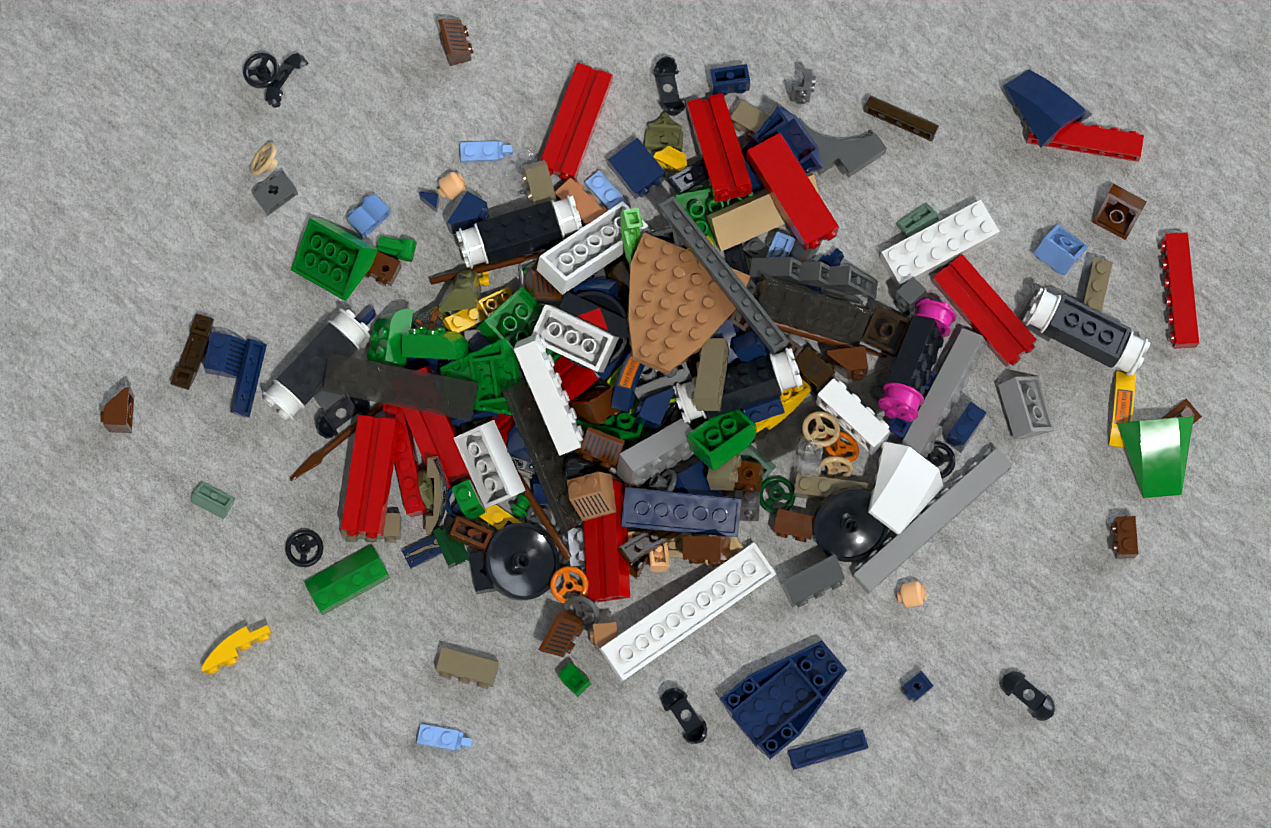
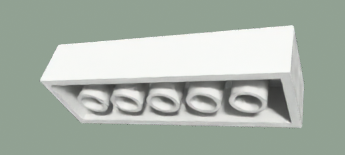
(939, 244)
(585, 251)
(549, 394)

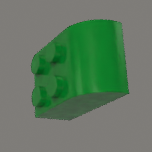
(387, 337)
(434, 344)
(722, 438)

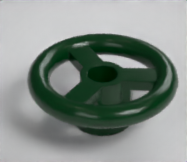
(776, 488)

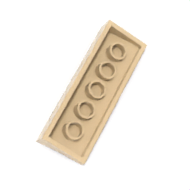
(747, 219)

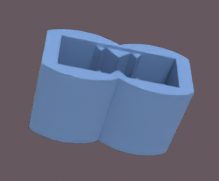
(368, 215)

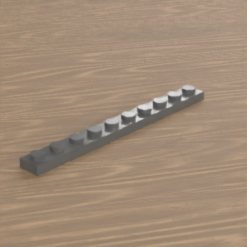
(723, 275)

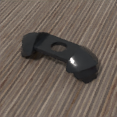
(665, 73)
(273, 92)
(328, 423)
(577, 466)
(1015, 683)
(676, 701)

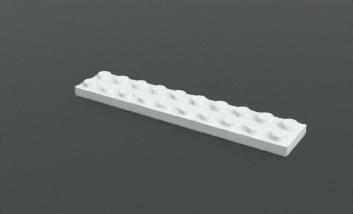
(687, 612)

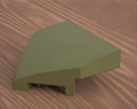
(664, 133)
(426, 489)

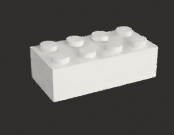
(575, 338)
(853, 416)
(489, 464)

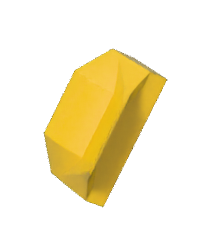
(671, 159)

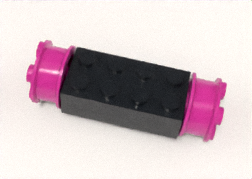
(915, 359)

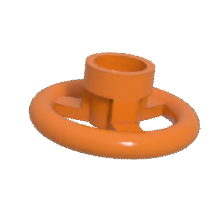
(840, 448)
(576, 587)

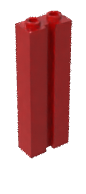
(576, 121)
(719, 148)
(792, 192)
(984, 311)
(574, 380)
(436, 438)
(370, 476)
(605, 567)

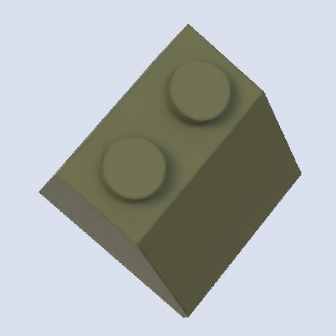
(461, 292)

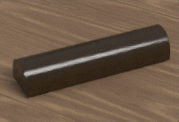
(901, 118)

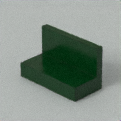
(453, 551)

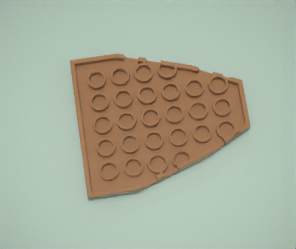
(672, 304)

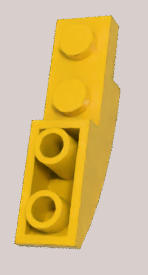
(471, 318)
(790, 400)
(227, 651)

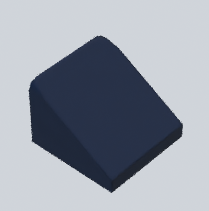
(430, 199)
(366, 315)

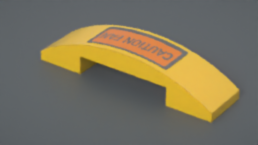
(1122, 406)

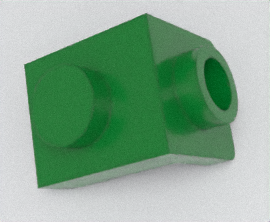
(574, 679)

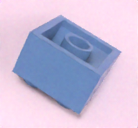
(1060, 250)

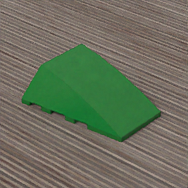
(493, 368)
(1158, 453)

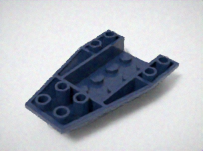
(783, 697)

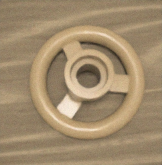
(265, 162)
(816, 434)
(834, 466)

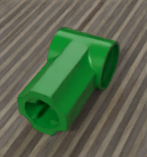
(402, 249)

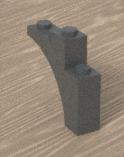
(850, 155)

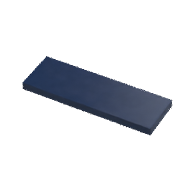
(681, 512)

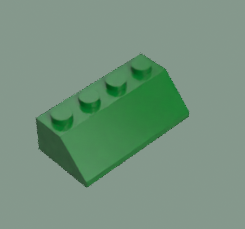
(346, 580)

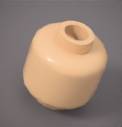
(452, 185)
(912, 594)

